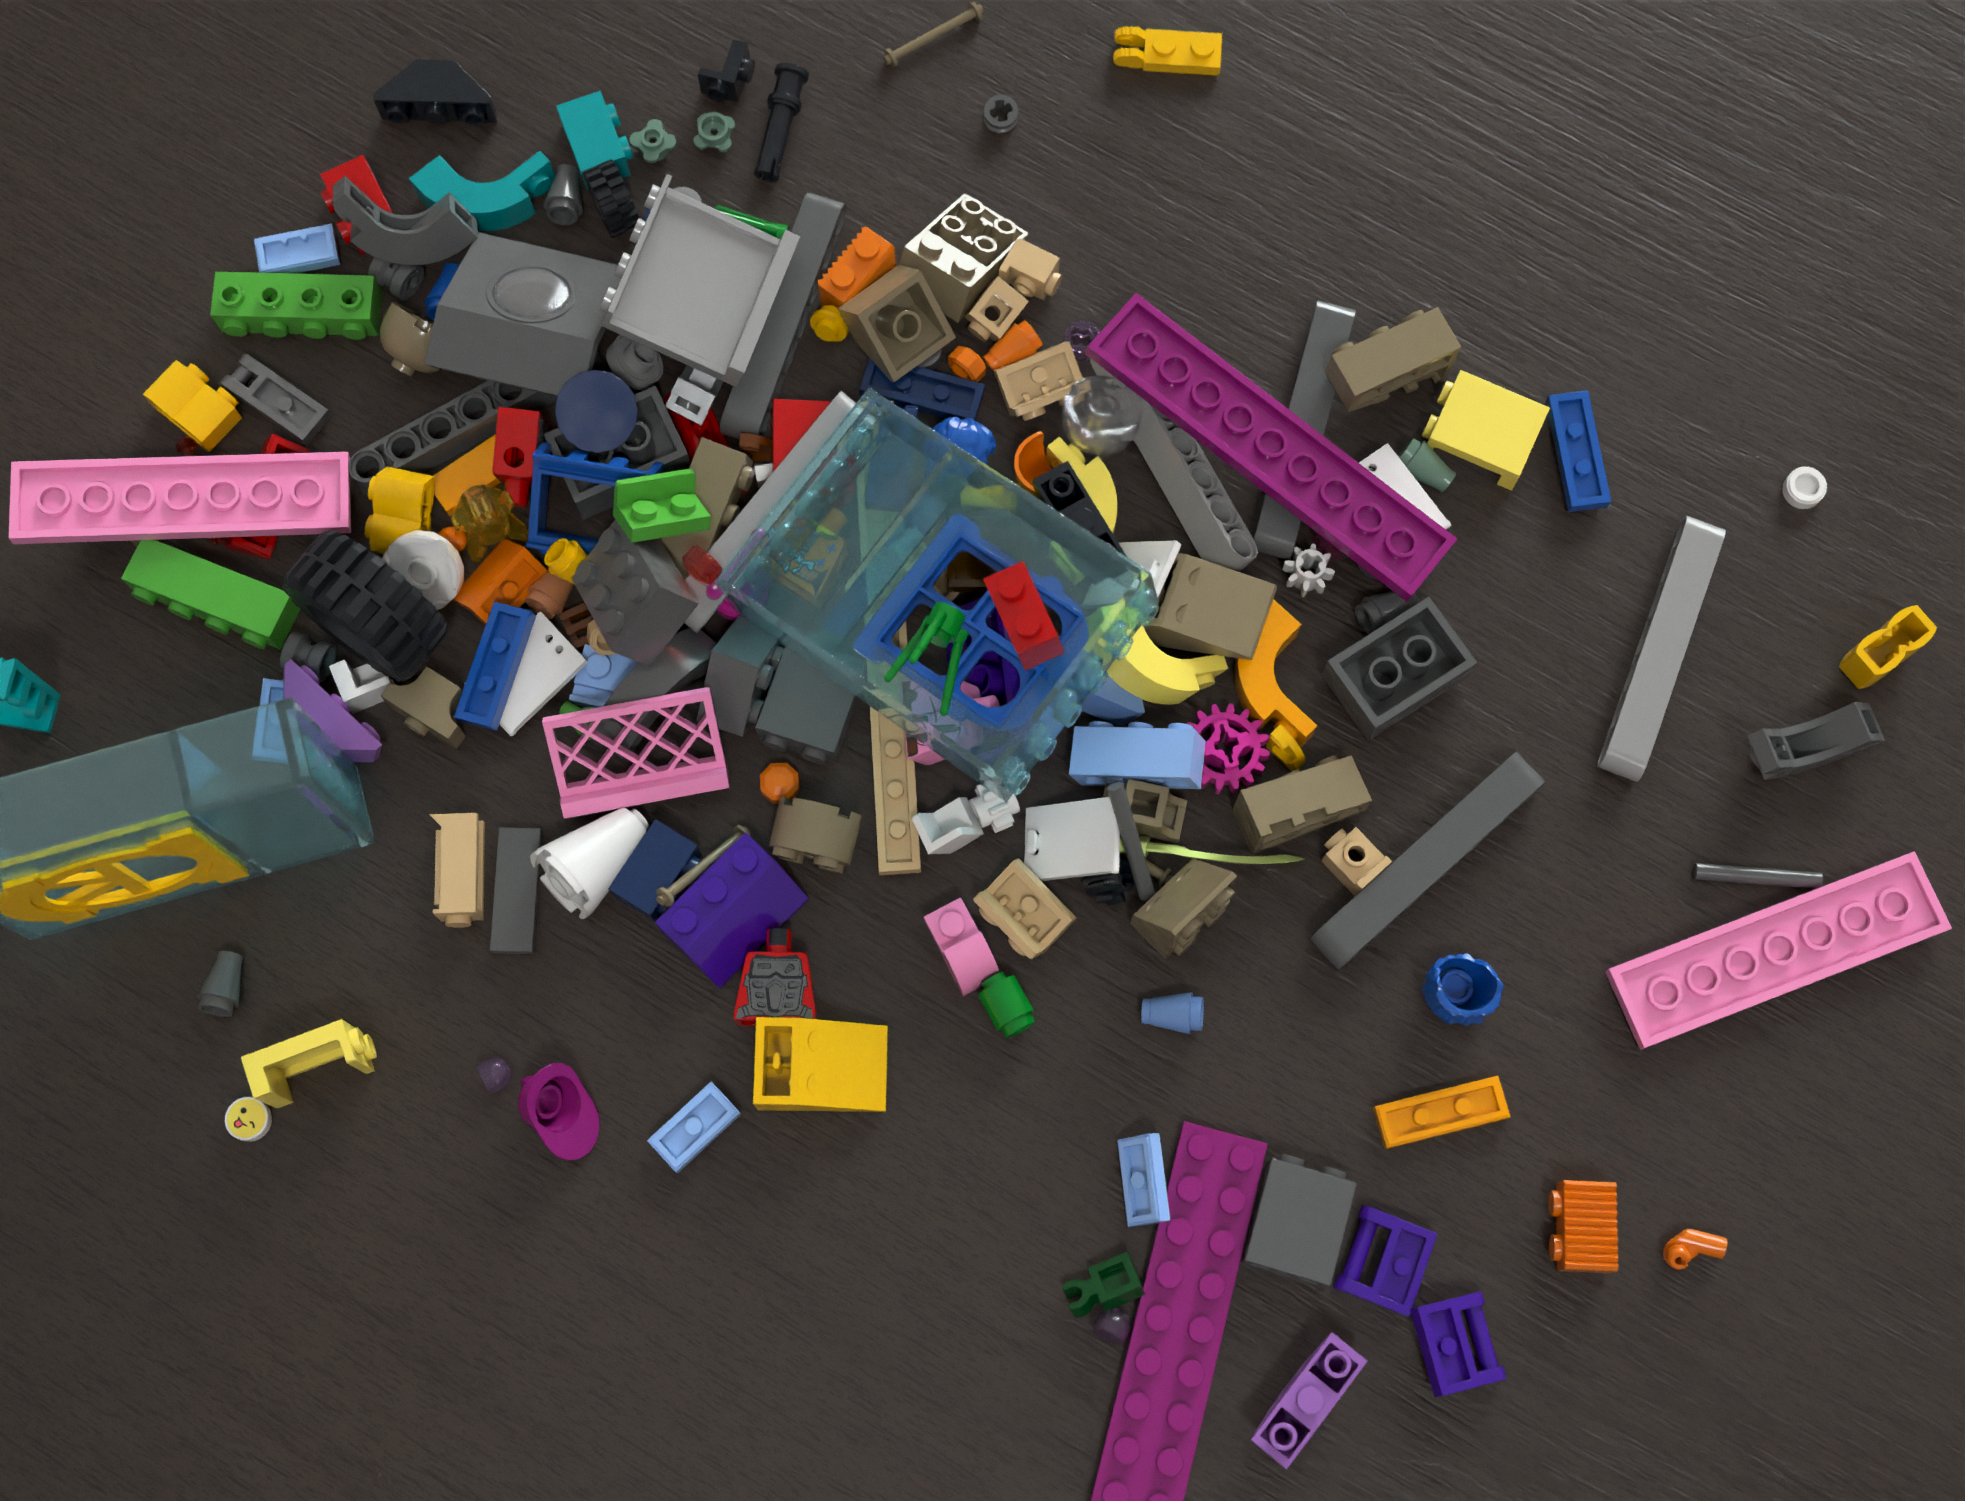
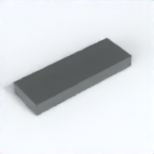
(515, 892)

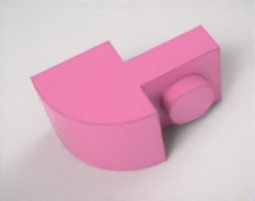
(961, 946)

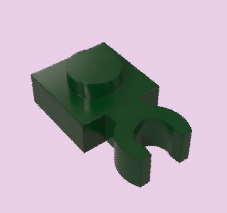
(1110, 1284)

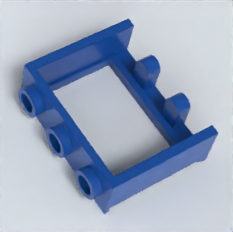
(573, 467)

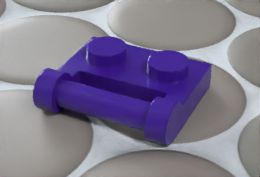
(1399, 1265)
(1447, 1345)

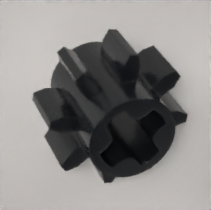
(1110, 887)

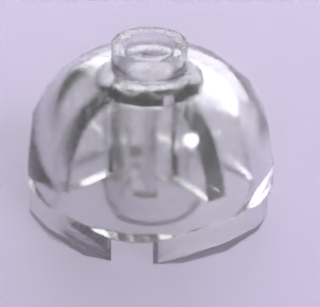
(1101, 416)

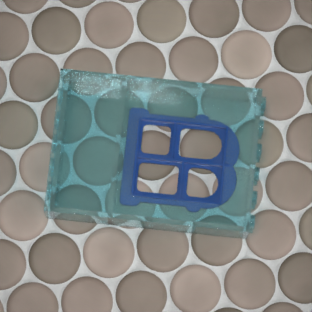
(868, 541)

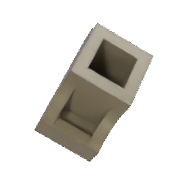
(428, 706)
(1154, 810)

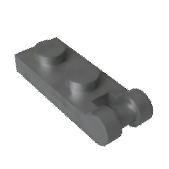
(276, 399)

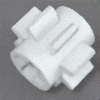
(1308, 559)
(992, 810)

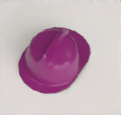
(559, 1111)

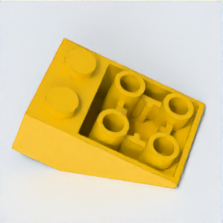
(819, 1065)

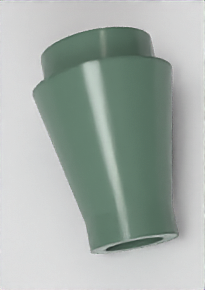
(1426, 465)

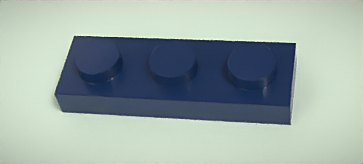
(929, 390)

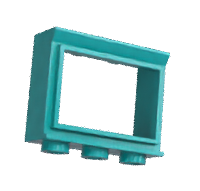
(25, 698)

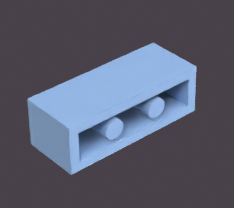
(1137, 752)

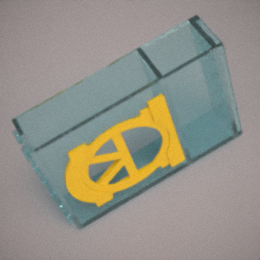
(173, 817)

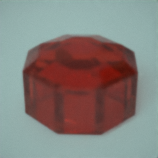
(701, 566)

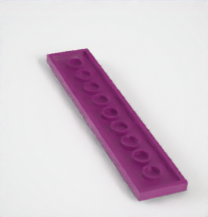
(1271, 446)
(1180, 1318)

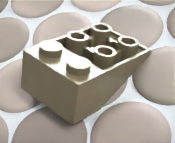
(961, 253)
(1210, 609)
(1183, 905)

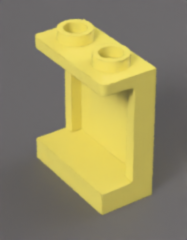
(1486, 426)
(271, 1066)

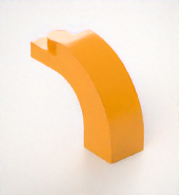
(1257, 683)

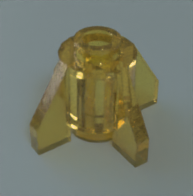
(486, 519)

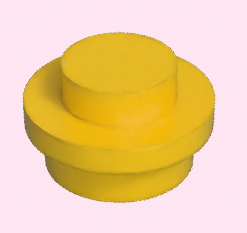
(829, 324)

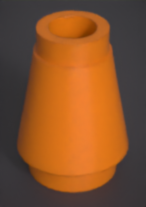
(1014, 345)

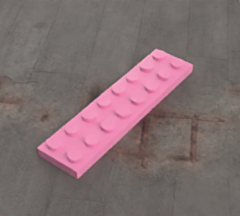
(179, 497)
(1777, 950)

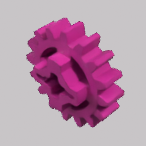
(1241, 745)

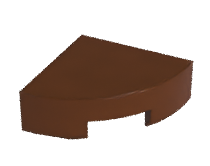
(756, 447)

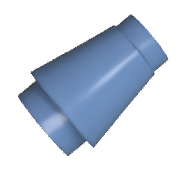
(1174, 1012)

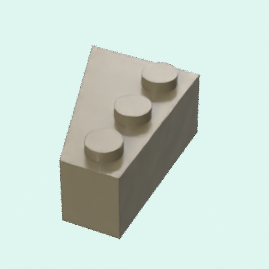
(1393, 359)
(1300, 803)

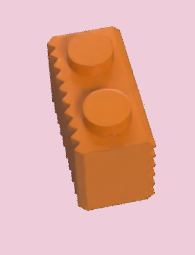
(857, 268)
(1584, 1226)

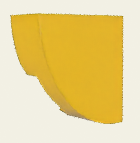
(1286, 748)

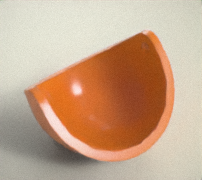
(1030, 461)

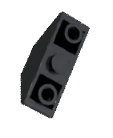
(435, 94)
(1066, 494)

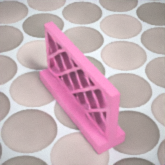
(635, 785)

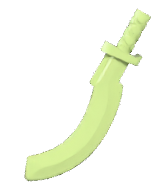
(1148, 846)

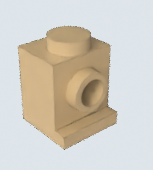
(1031, 270)
(1007, 304)
(1352, 874)

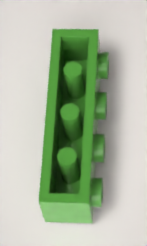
(296, 304)
(211, 593)

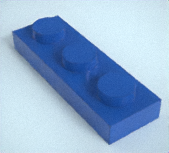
(1578, 451)
(495, 666)

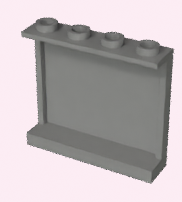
(697, 284)

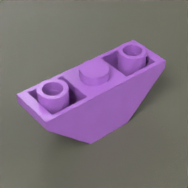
(331, 714)
(1307, 1399)

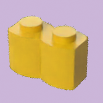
(193, 405)
(399, 506)
(1887, 647)

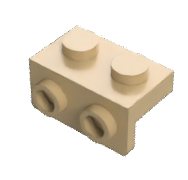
(1038, 380)
(1024, 910)

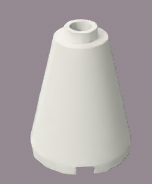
(589, 859)

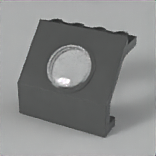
(521, 315)

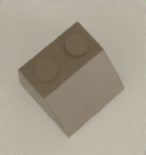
(897, 321)

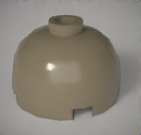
(406, 339)

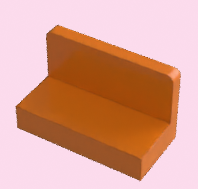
(500, 579)

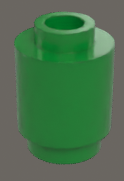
(1006, 1004)

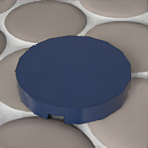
(596, 411)

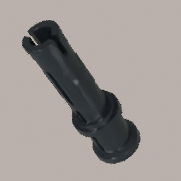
(784, 106)

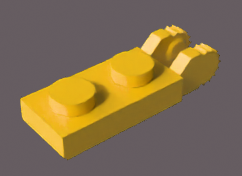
(1169, 51)

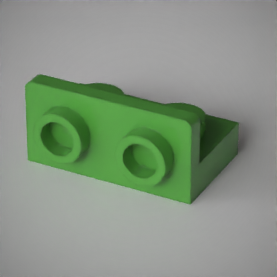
(659, 506)

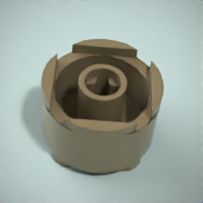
(815, 833)

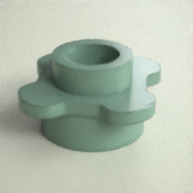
(714, 122)
(653, 151)

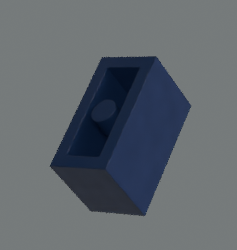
(655, 863)

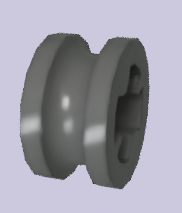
(1006, 103)

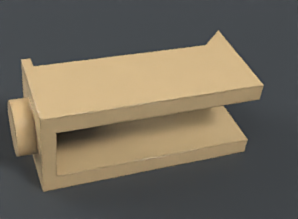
(459, 869)

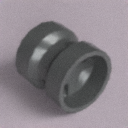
(400, 278)
(306, 652)

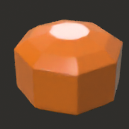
(967, 364)
(779, 781)

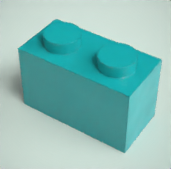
(592, 133)

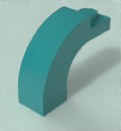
(494, 203)

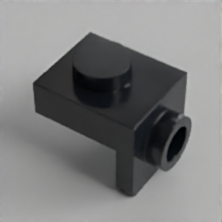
(736, 71)

